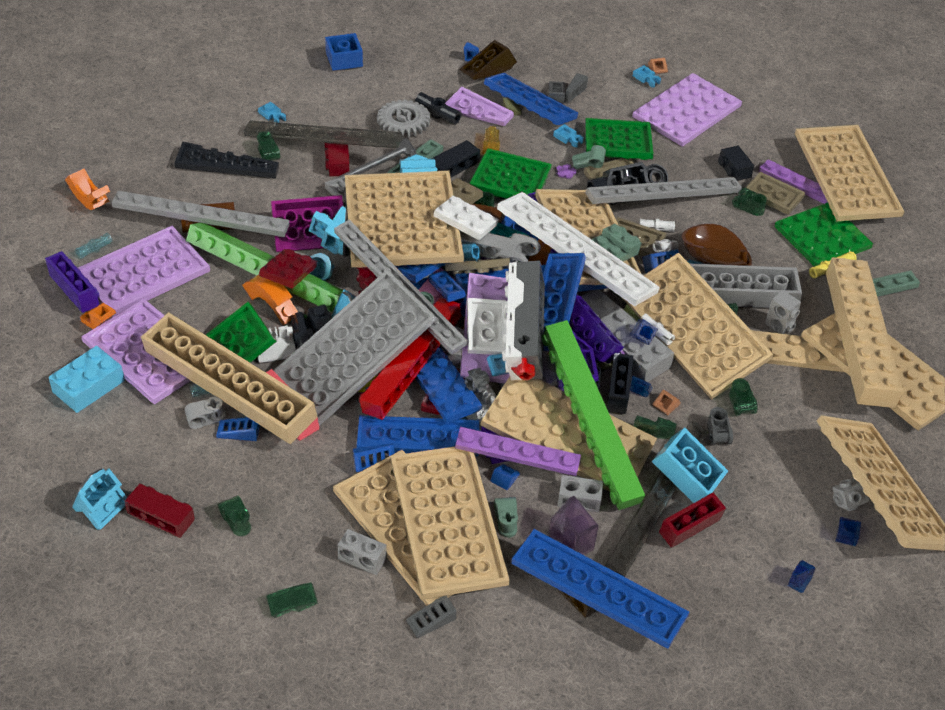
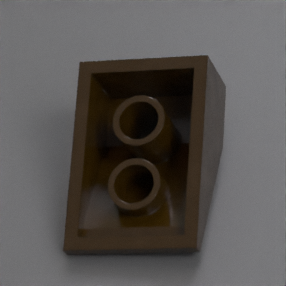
(490, 61)

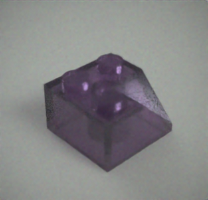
(574, 527)

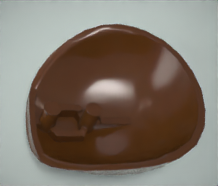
(715, 245)

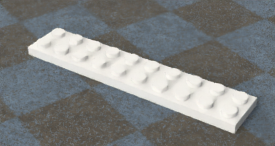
(566, 239)

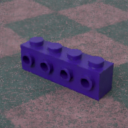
(72, 282)
(594, 331)

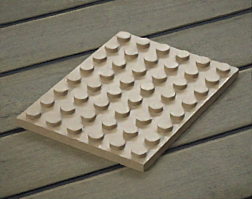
(399, 219)

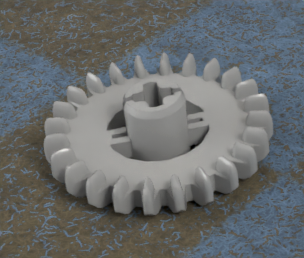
(403, 117)

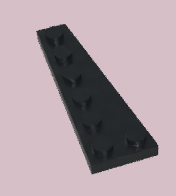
(195, 157)

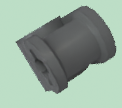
(719, 426)

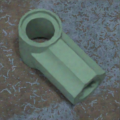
(592, 158)

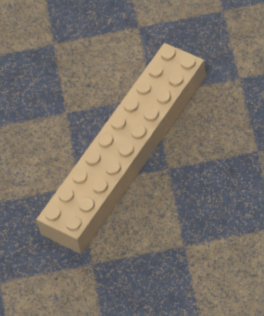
(863, 333)
(230, 377)

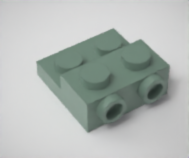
(618, 242)

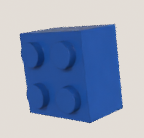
(344, 51)

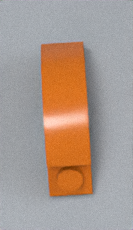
(86, 191)
(274, 294)

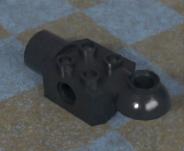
(630, 174)

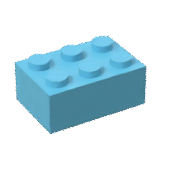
(86, 379)
(690, 465)

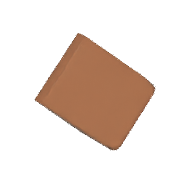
(658, 65)
(666, 402)

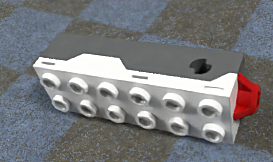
(524, 321)

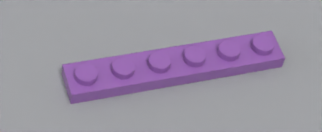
(794, 179)
(518, 451)

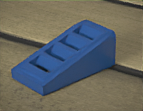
(650, 261)
(237, 434)
(366, 451)

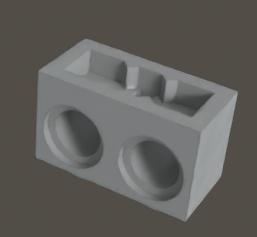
(783, 313)
(585, 490)
(362, 551)

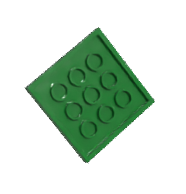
(620, 138)
(509, 174)
(821, 236)

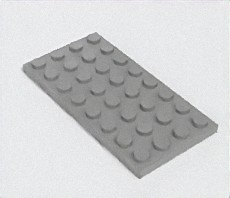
(356, 344)

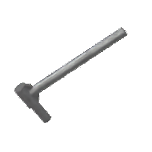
(404, 147)

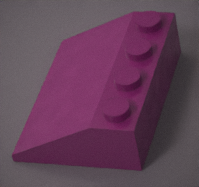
(300, 215)

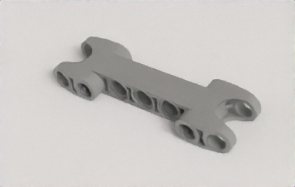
(499, 247)

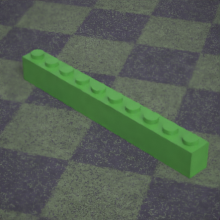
(253, 259)
(593, 416)

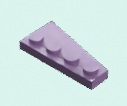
(479, 108)

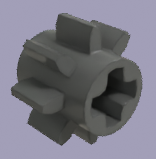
(477, 380)

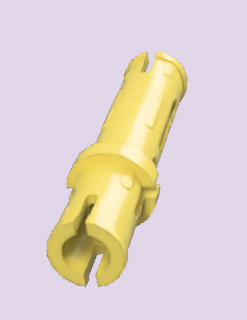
(822, 268)

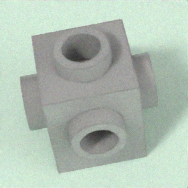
(849, 494)

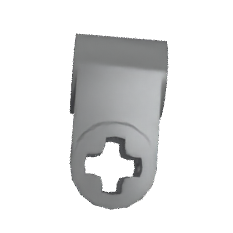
(203, 413)

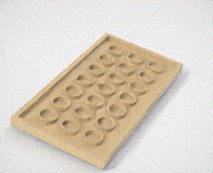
(848, 173)
(580, 213)
(708, 335)
(922, 386)
(544, 416)
(886, 483)
(376, 506)
(448, 522)

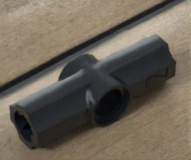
(438, 108)
(301, 329)

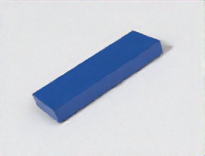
(446, 286)

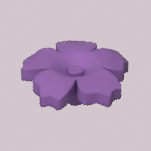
(565, 171)

